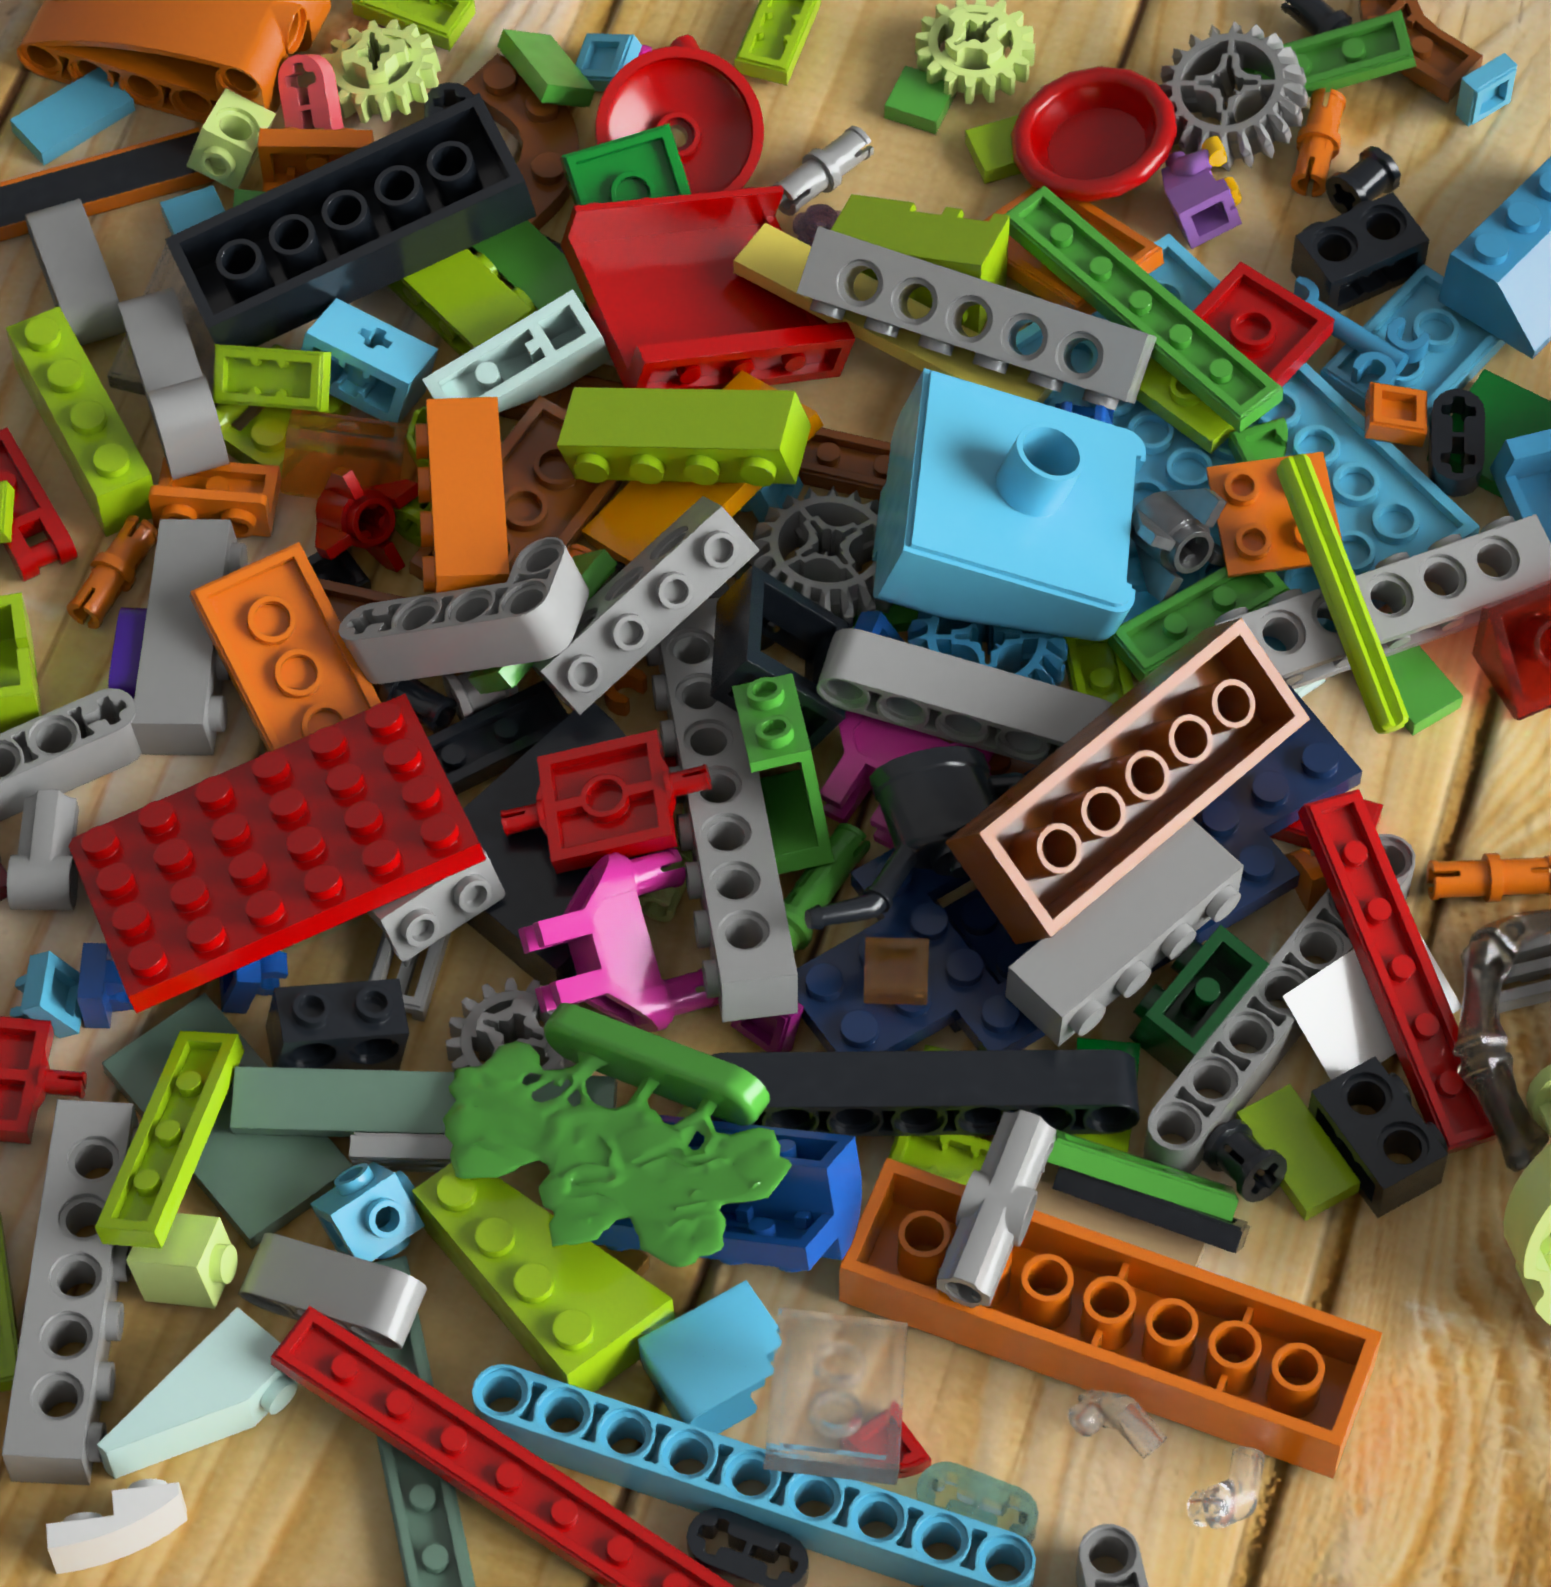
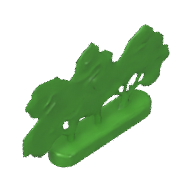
(624, 1157)

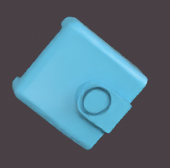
(1006, 512)

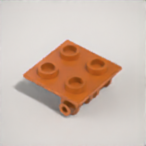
(1257, 521)

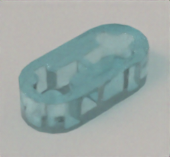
(979, 1496)

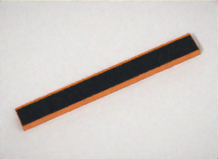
(103, 181)

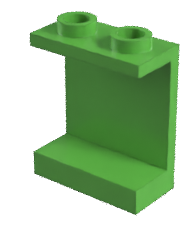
(793, 803)

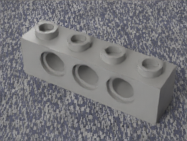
(647, 602)

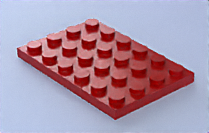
(273, 852)

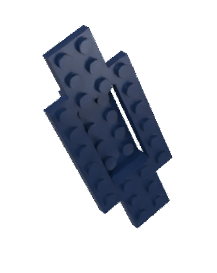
(974, 950)

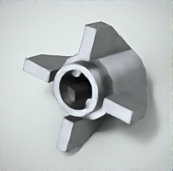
(1175, 536)

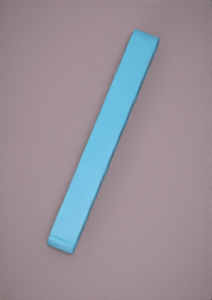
(732, 1462)

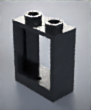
(800, 628)

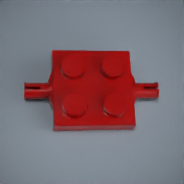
(606, 801)
(28, 1077)

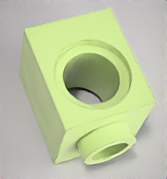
(230, 139)

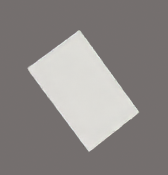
(1342, 1016)

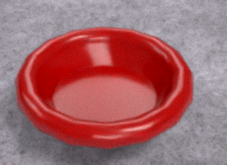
(1094, 133)

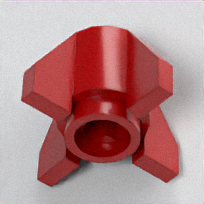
(360, 516)

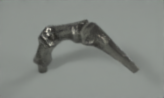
(1483, 1041)

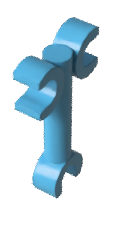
(1378, 356)

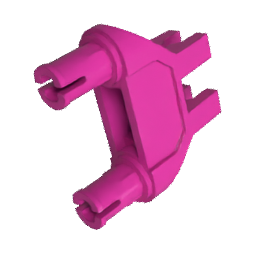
(866, 747)
(614, 947)

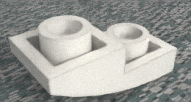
(139, 1519)

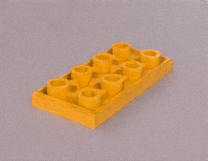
(647, 510)

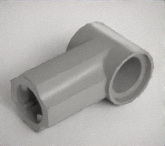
(44, 869)

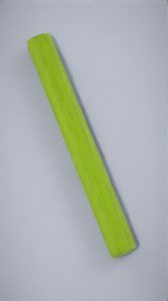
(1342, 594)

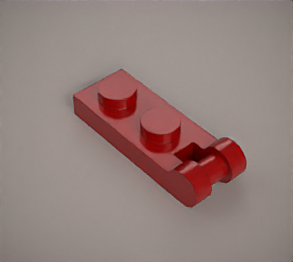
(31, 515)

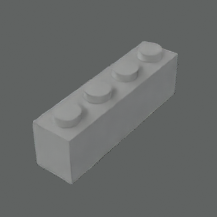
(178, 666)
(1125, 933)

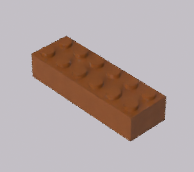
(1127, 781)

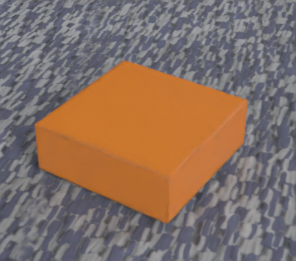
(1396, 414)

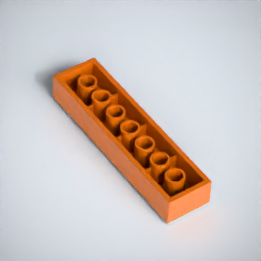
(1121, 1323)

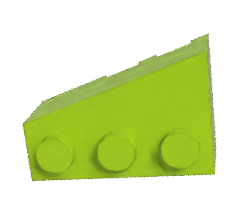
(944, 239)

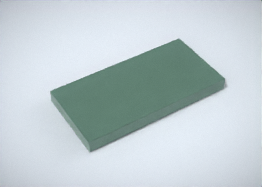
(249, 1177)

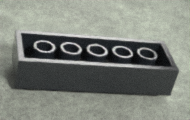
(352, 225)

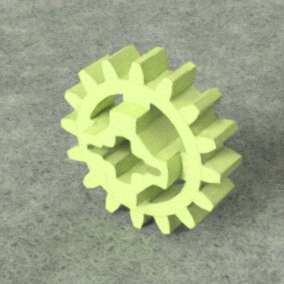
(975, 49)
(383, 70)

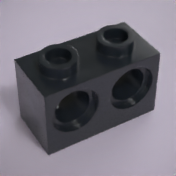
(1360, 252)
(338, 1026)
(1368, 1139)

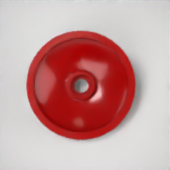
(700, 98)

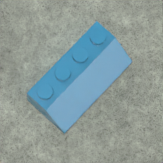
(1504, 269)

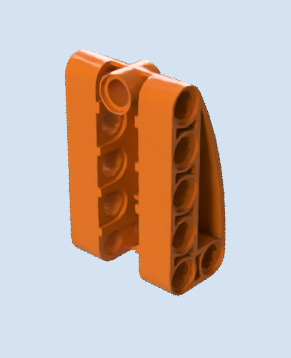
(174, 51)

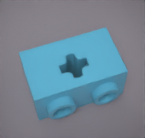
(371, 361)

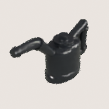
(924, 804)

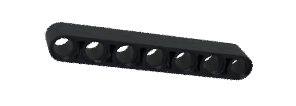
(943, 1090)

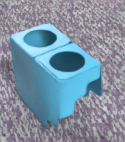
(713, 1359)

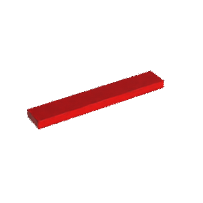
(1395, 964)

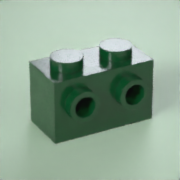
(1198, 1000)

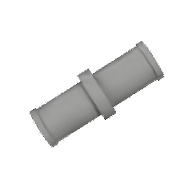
(824, 169)

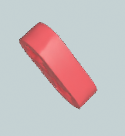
(311, 106)

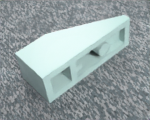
(527, 358)
(207, 1397)

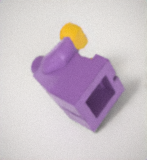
(1198, 201)

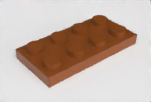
(540, 487)

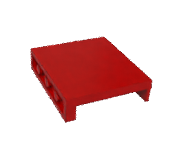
(670, 297)

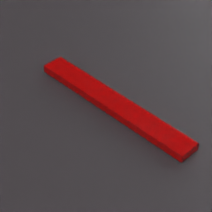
(481, 1460)

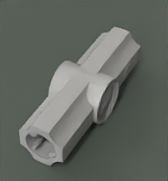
(996, 1209)

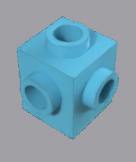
(369, 1212)

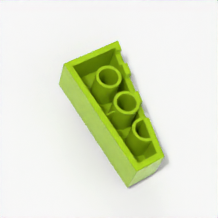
(563, 1302)

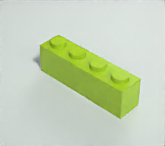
(463, 299)
(81, 419)
(684, 435)

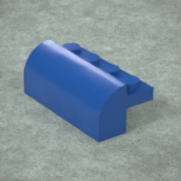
(803, 1219)

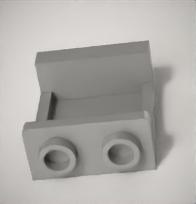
(438, 909)

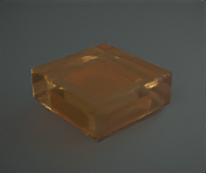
(896, 971)

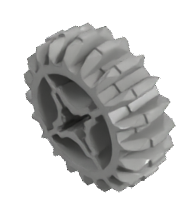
(1258, 110)
(833, 543)

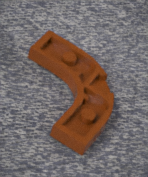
(1438, 56)
(541, 129)

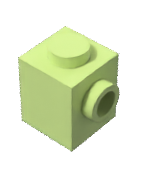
(190, 1265)

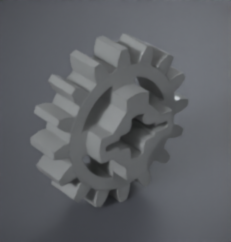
(499, 1021)

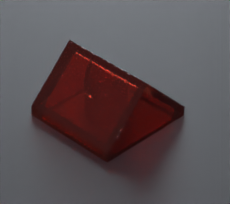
(1516, 649)

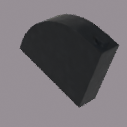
(523, 858)

